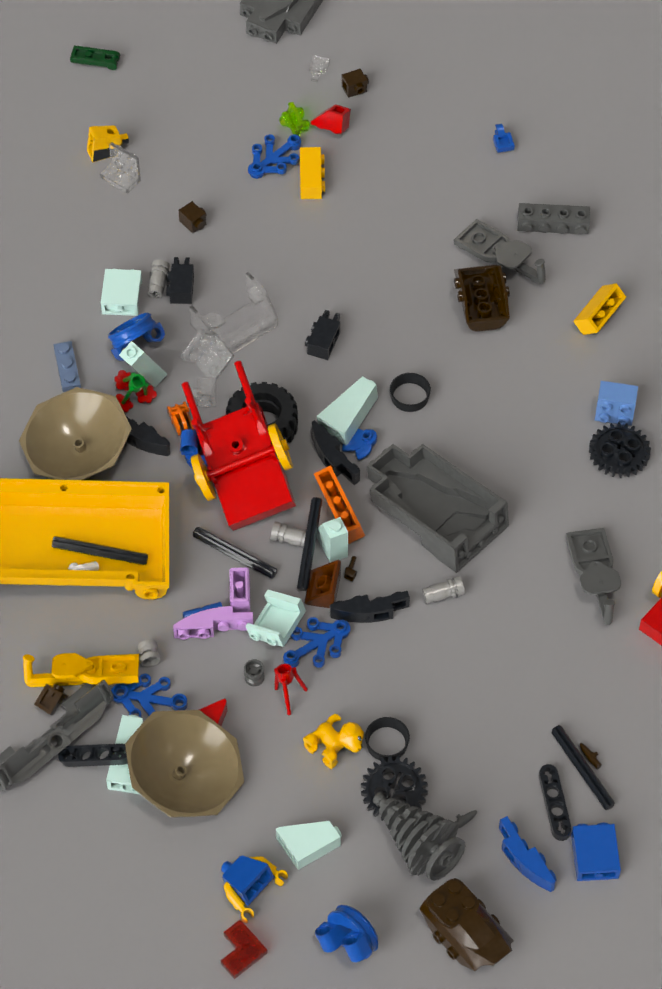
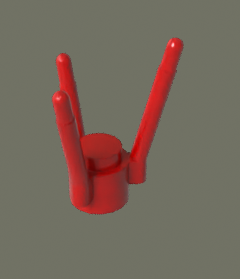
(284, 674)

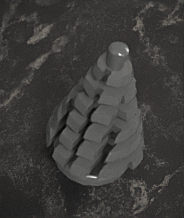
(424, 839)

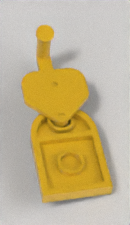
(76, 670)

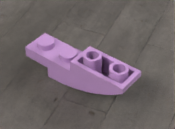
(204, 623)

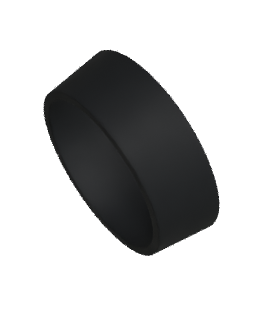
(414, 379)
(387, 722)

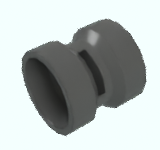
(254, 672)

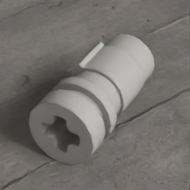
(158, 273)
(287, 534)
(444, 590)

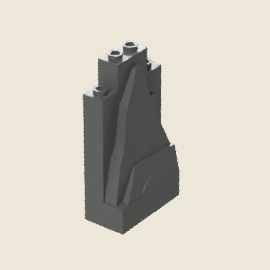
(273, 17)
(437, 502)

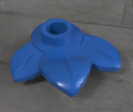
(361, 443)

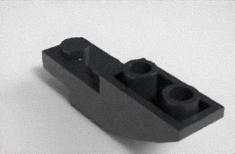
(147, 439)
(329, 452)
(362, 610)

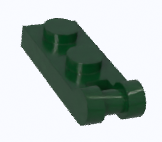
(95, 57)

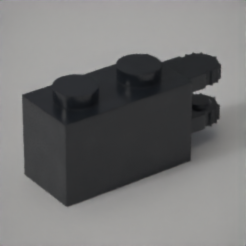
(181, 282)
(323, 336)

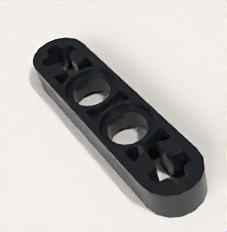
(94, 758)
(552, 802)

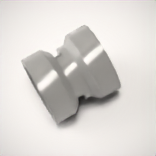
(149, 653)

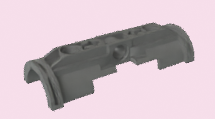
(82, 710)

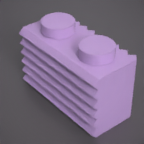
(240, 589)

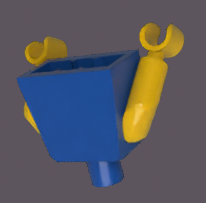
(247, 879)

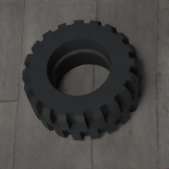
(272, 400)

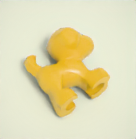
(349, 737)

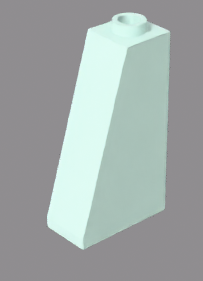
(143, 364)
(349, 410)
(118, 775)

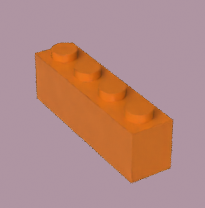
(338, 502)

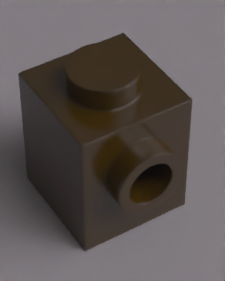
(354, 83)
(192, 217)

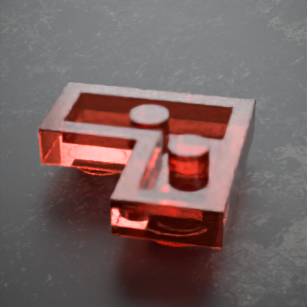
(247, 949)

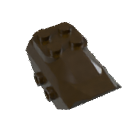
(483, 296)
(465, 926)

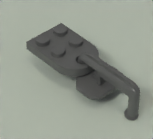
(495, 246)
(594, 564)

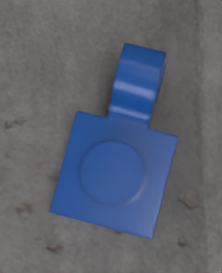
(502, 140)

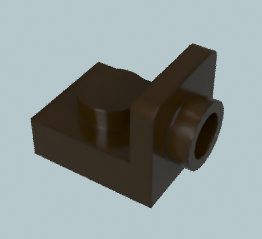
(50, 698)

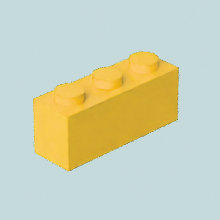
(311, 173)
(599, 309)

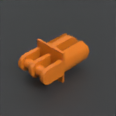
(178, 415)

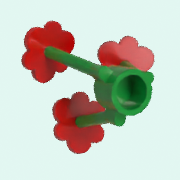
(133, 383)

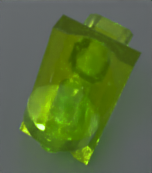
(293, 119)

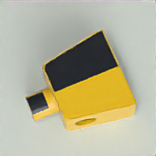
(99, 140)

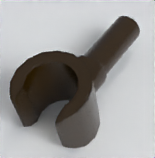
(350, 573)

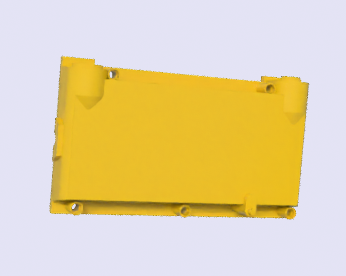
(96, 512)

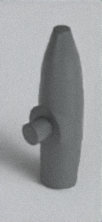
(464, 819)

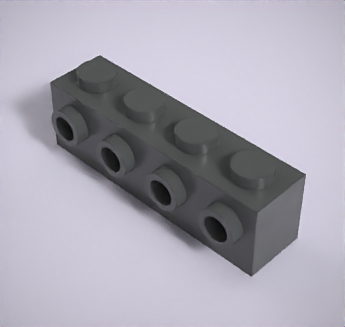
(553, 218)

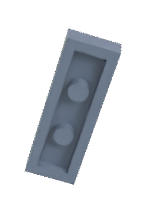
(67, 366)

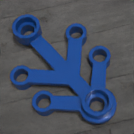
(258, 168)
(319, 641)
(146, 696)

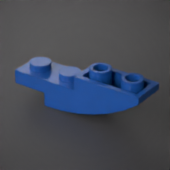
(526, 860)

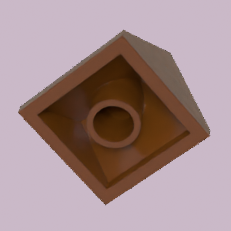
(324, 585)

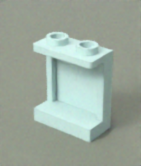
(121, 292)
(277, 619)

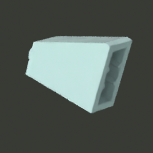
(333, 539)
(308, 841)

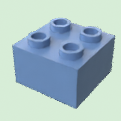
(616, 403)

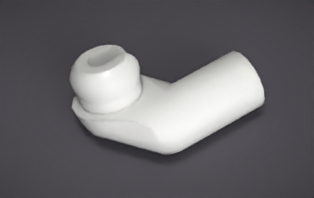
(93, 566)

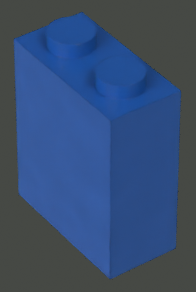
(595, 852)

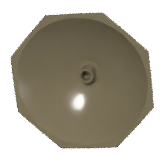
(75, 435)
(184, 763)

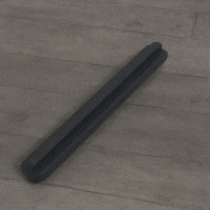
(309, 544)
(99, 550)
(235, 552)
(583, 767)

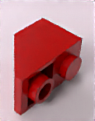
(333, 119)

